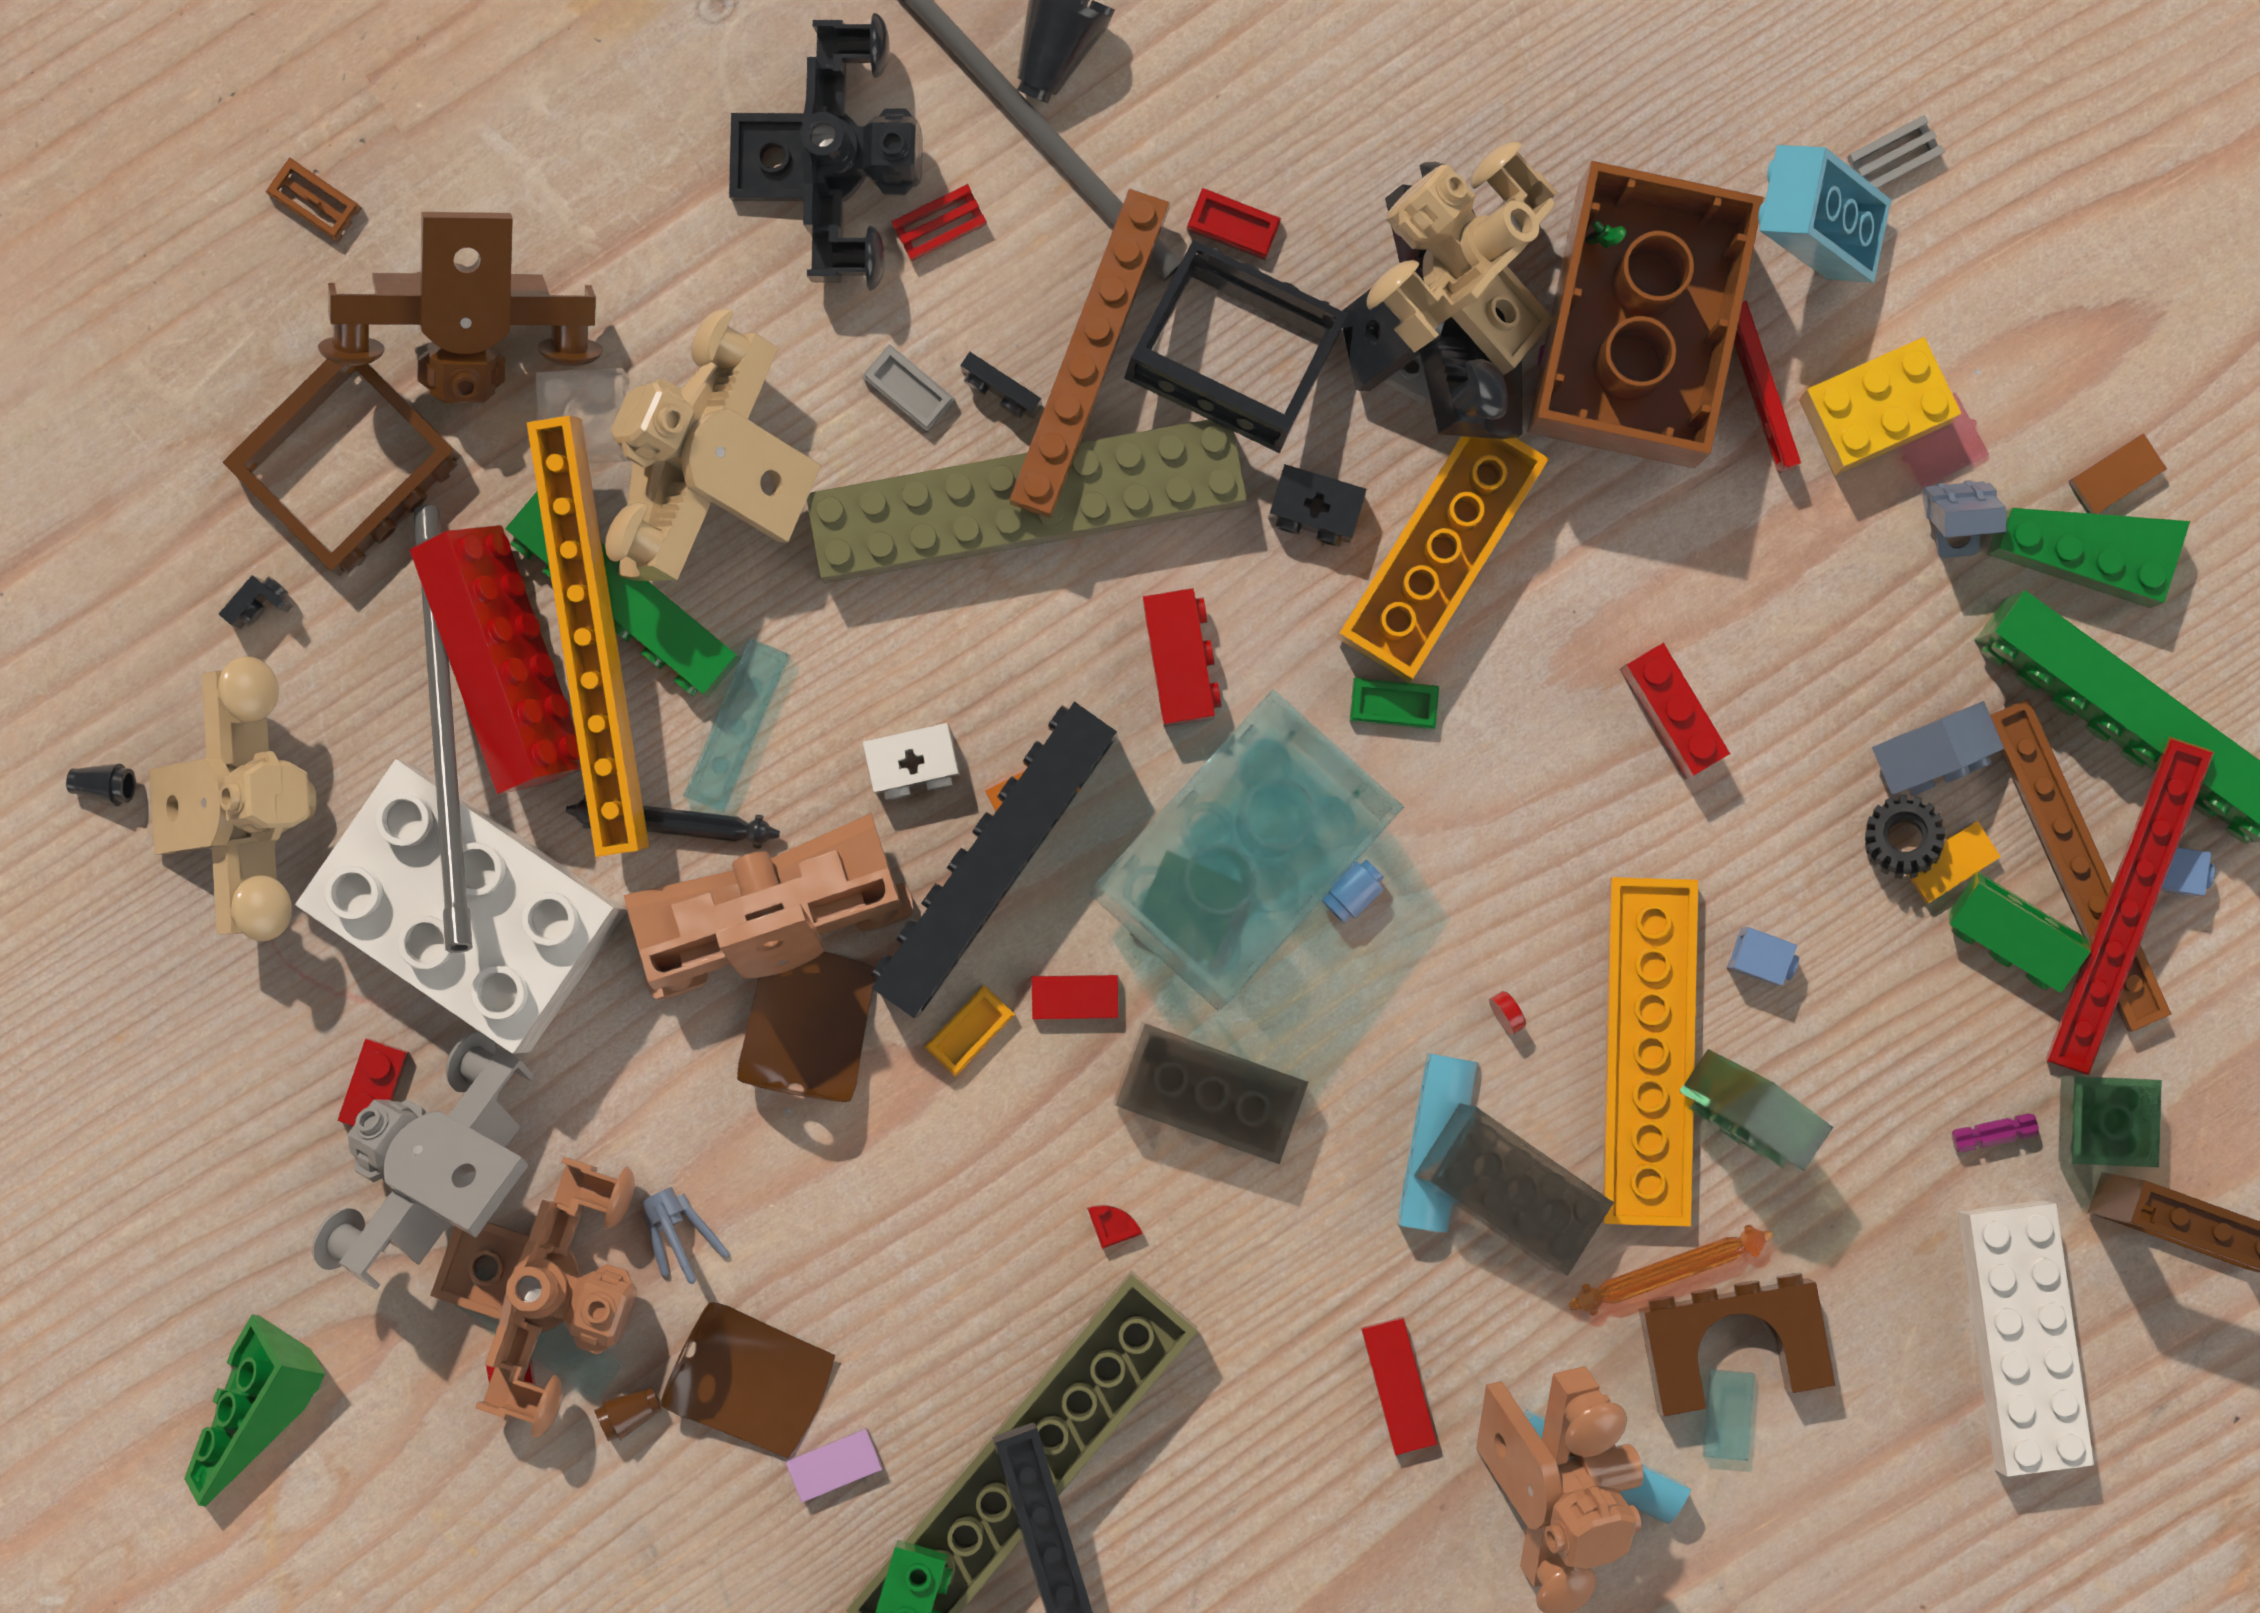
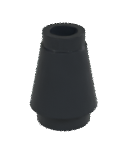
(104, 783)

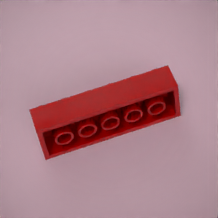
(498, 657)

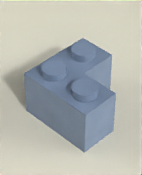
(1941, 748)

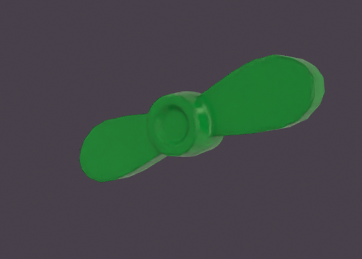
(1605, 235)

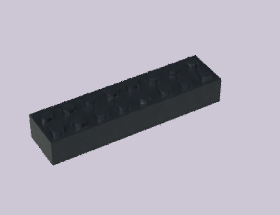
(994, 860)

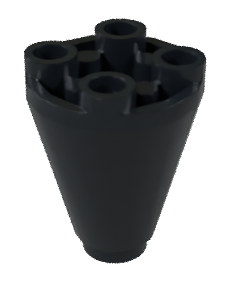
(1056, 42)

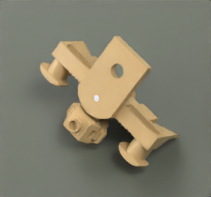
(700, 450)

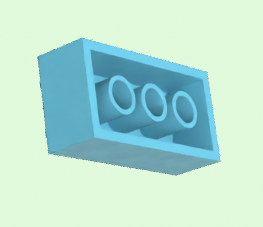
(1824, 213)

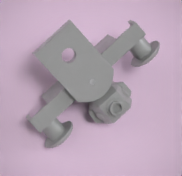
(436, 1164)

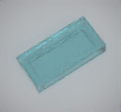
(1728, 1414)

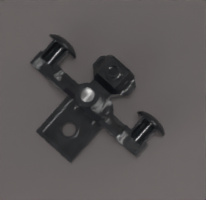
(830, 153)

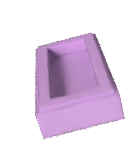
(834, 1465)

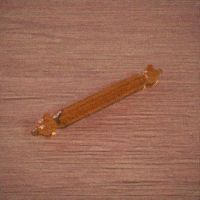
(1670, 1270)

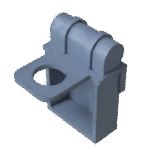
(1963, 511)

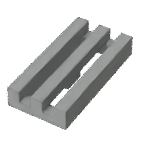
(1927, 138)

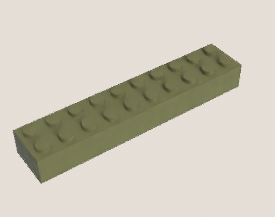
(969, 512)
(1075, 1412)

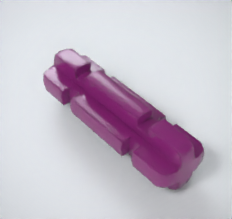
(1995, 1132)

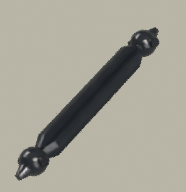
(694, 824)

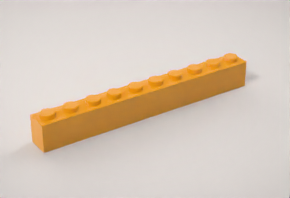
(588, 635)

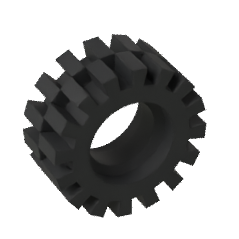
(1911, 812)

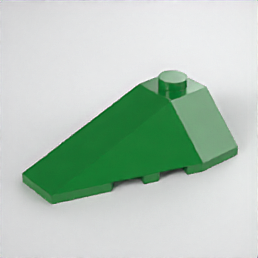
(264, 1394)

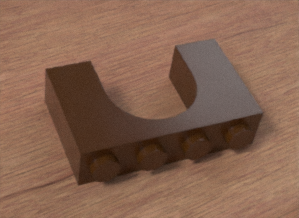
(1676, 1329)

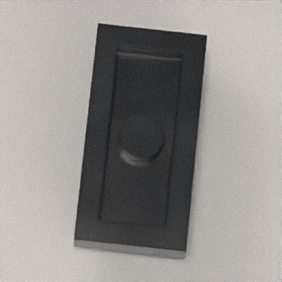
(1014, 396)

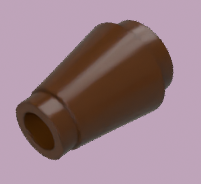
(626, 1413)

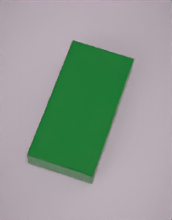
(1394, 703)

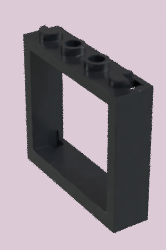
(1208, 396)

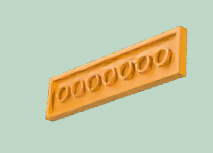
(1650, 1050)

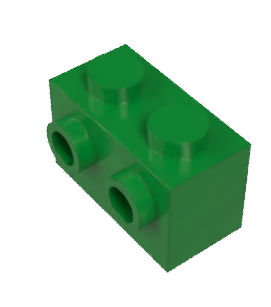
(914, 1580)

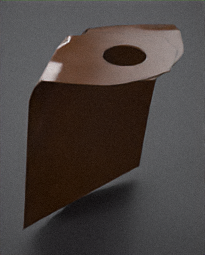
(809, 1029)
(748, 1380)

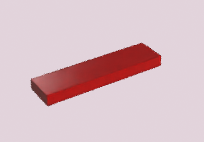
(1765, 393)

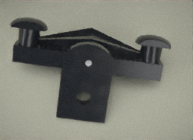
(1463, 384)

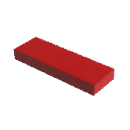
(1398, 1385)

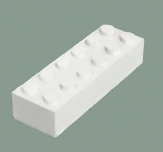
(2025, 1338)

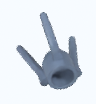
(663, 1213)

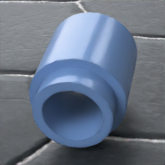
(1354, 891)

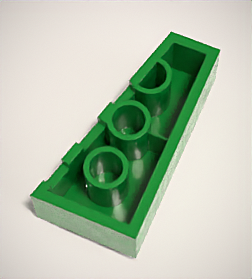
(2098, 551)

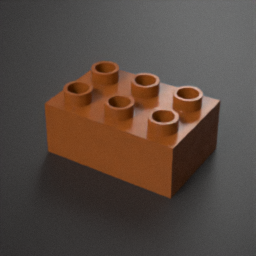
(1647, 322)

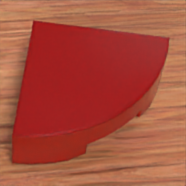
(1113, 1224)

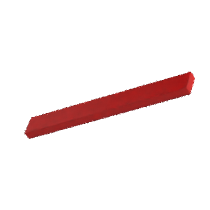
(2129, 905)

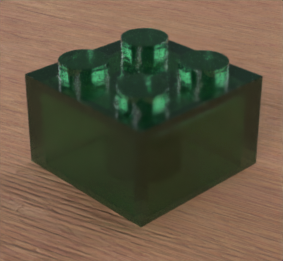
(2109, 1121)

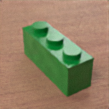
(2018, 933)

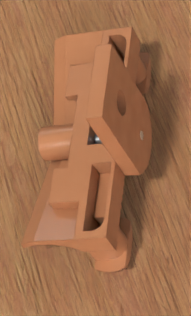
(765, 910)

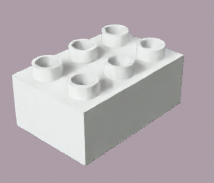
(528, 913)

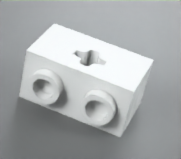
(888, 752)

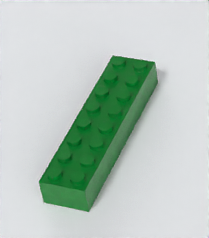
(2121, 705)

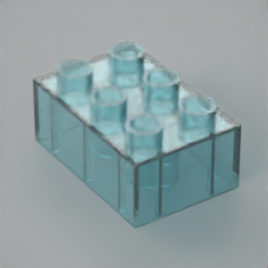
(1246, 850)

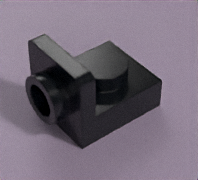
(248, 602)

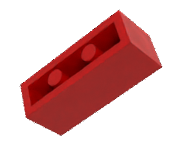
(1181, 657)
(1675, 711)

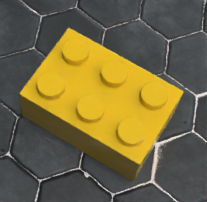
(1879, 406)

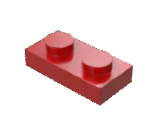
(373, 1078)

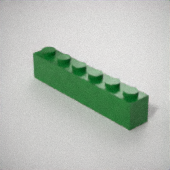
(643, 612)

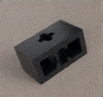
(1338, 497)

